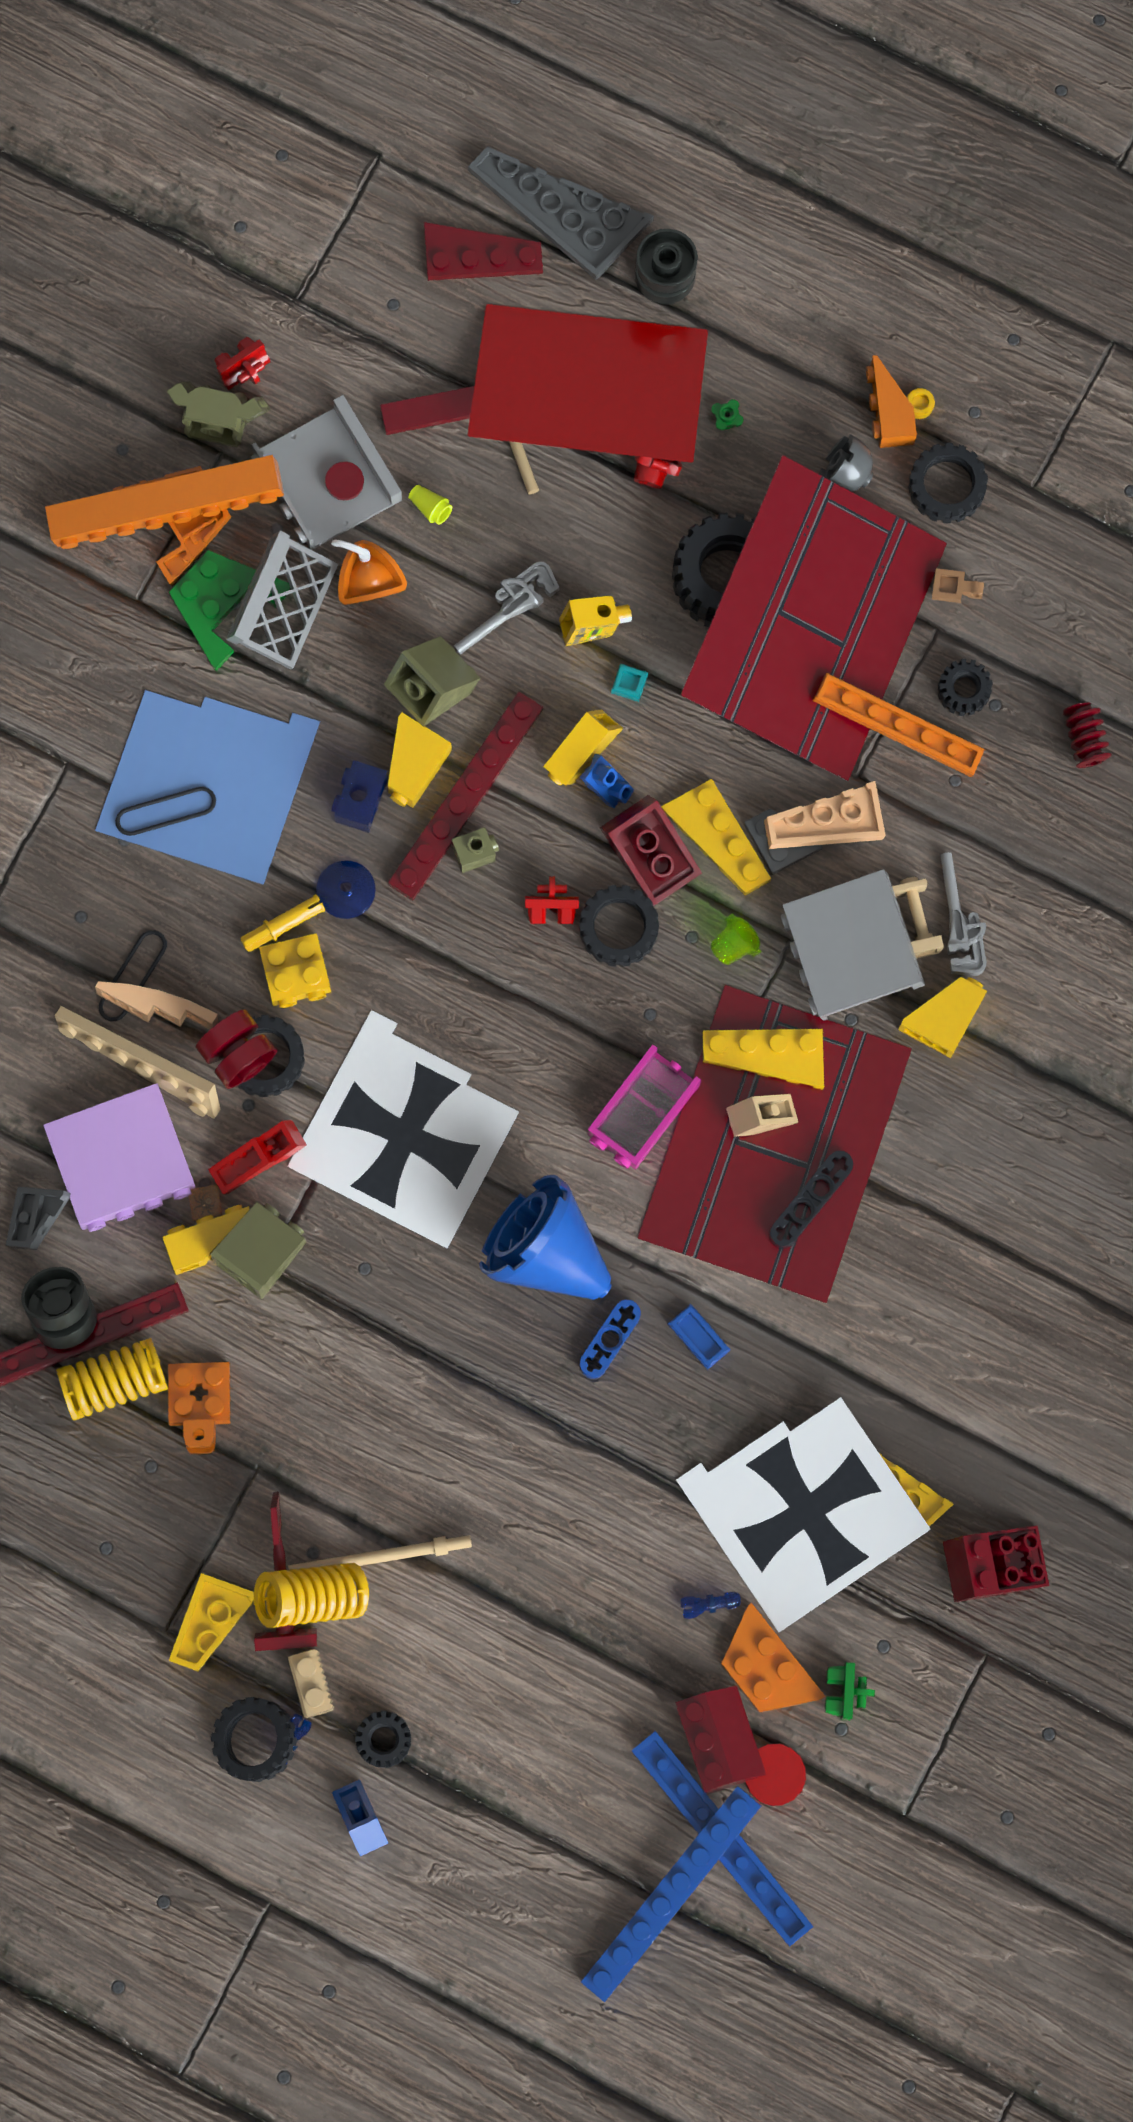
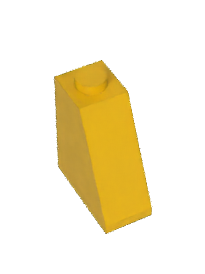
(576, 752)
(415, 760)
(946, 1016)

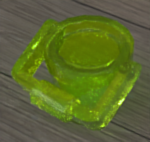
(736, 941)

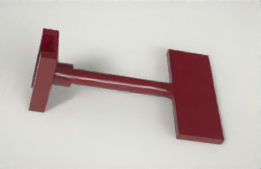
(285, 1636)

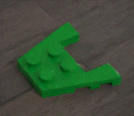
(209, 595)

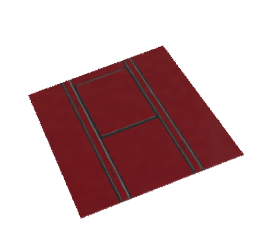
(812, 594)
(728, 1191)

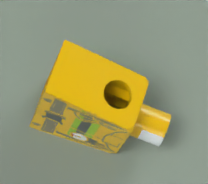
(592, 619)

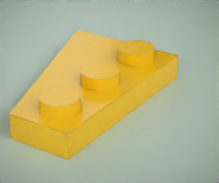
(208, 1620)

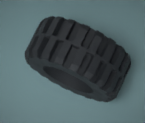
(693, 549)

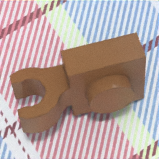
(950, 586)

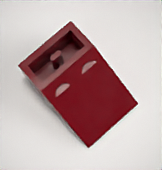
(995, 1563)

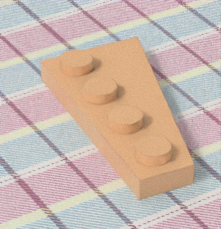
(839, 819)

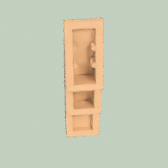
(146, 1001)

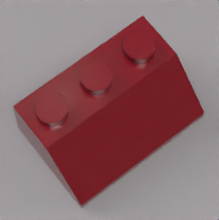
(720, 1739)

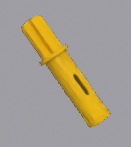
(274, 928)

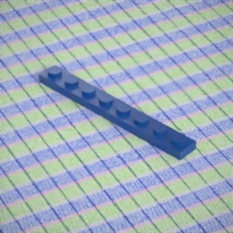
(738, 1858)
(671, 1893)

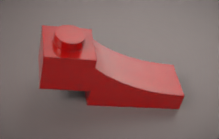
(257, 1156)

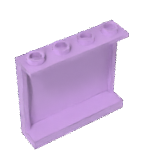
(120, 1158)

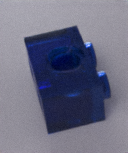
(360, 813)

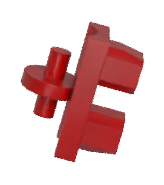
(243, 365)
(537, 904)

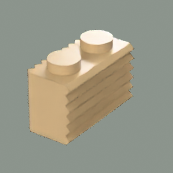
(310, 1683)

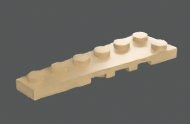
(170, 1077)

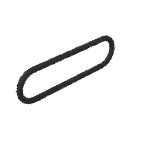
(179, 794)
(164, 942)

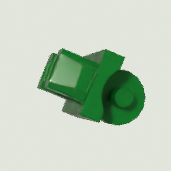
(843, 1705)

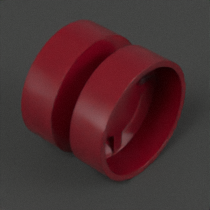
(241, 1055)

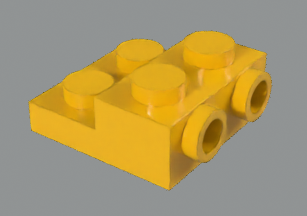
(295, 970)

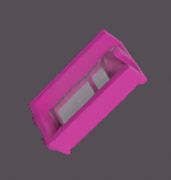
(642, 1109)

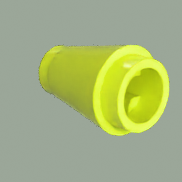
(431, 505)

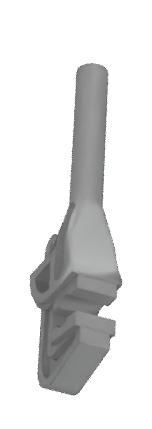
(516, 599)
(963, 931)

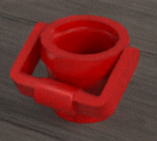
(653, 471)

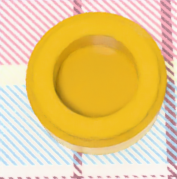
(922, 401)

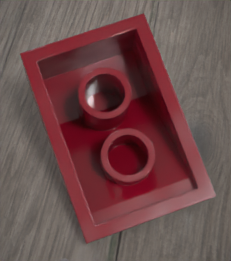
(651, 849)

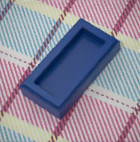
(699, 1337)

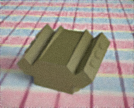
(214, 413)

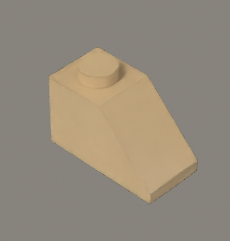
(761, 1114)

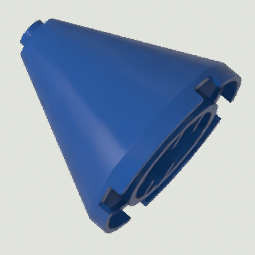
(546, 1244)

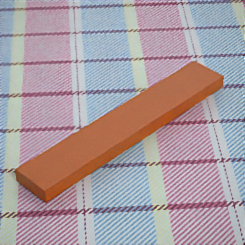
(898, 725)

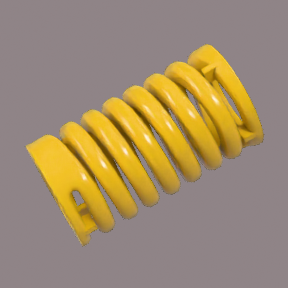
(114, 1381)
(311, 1595)

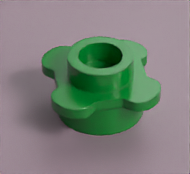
(724, 422)

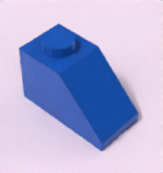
(360, 1817)

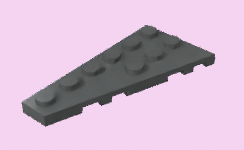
(569, 215)

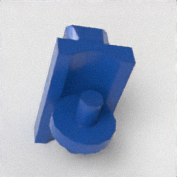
(606, 782)

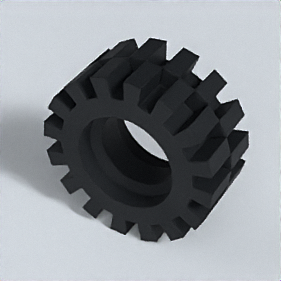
(973, 672)
(367, 1728)

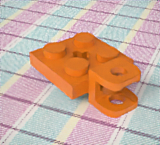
(199, 1416)

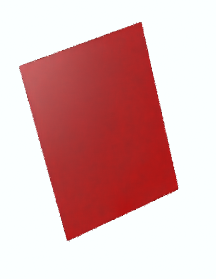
(588, 383)

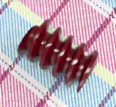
(1086, 735)

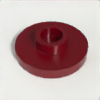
(344, 481)

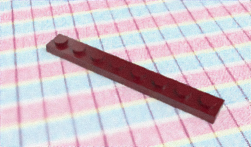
(465, 796)

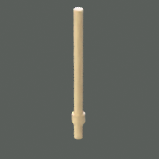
(439, 1546)

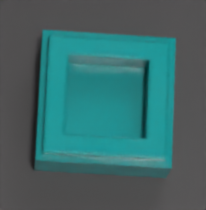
(629, 682)

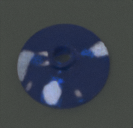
(350, 903)

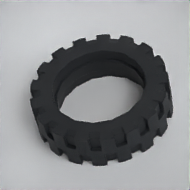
(956, 455)
(619, 895)
(296, 1059)
(223, 1735)

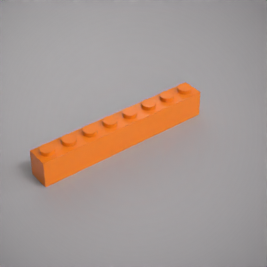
(164, 501)

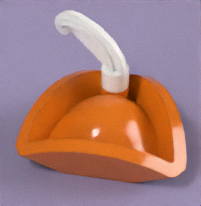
(367, 573)

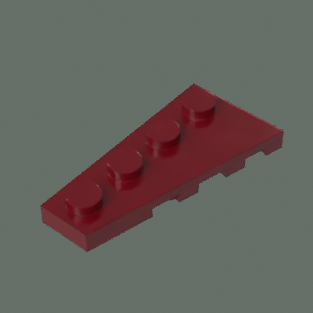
(476, 254)

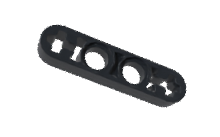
(808, 1197)

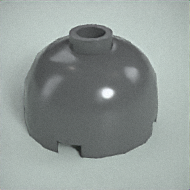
(849, 464)

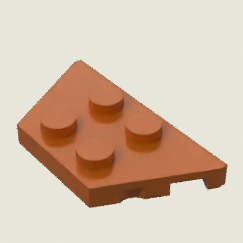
(766, 1667)

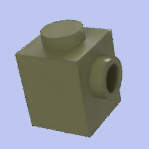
(474, 849)

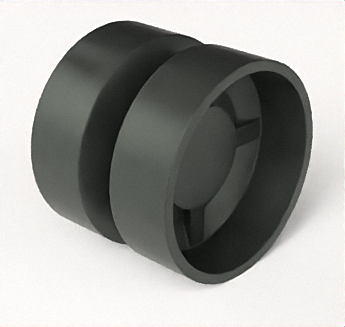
(666, 266)
(59, 1307)

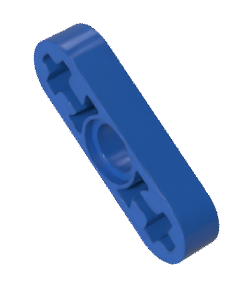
(615, 1315)

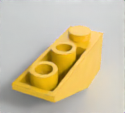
(192, 1246)

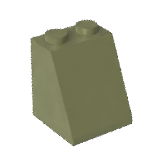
(431, 679)
(259, 1249)

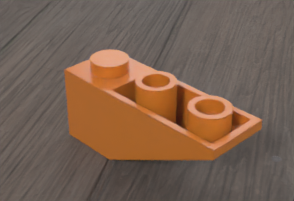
(893, 411)

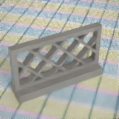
(260, 588)

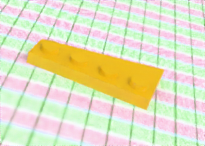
(714, 829)

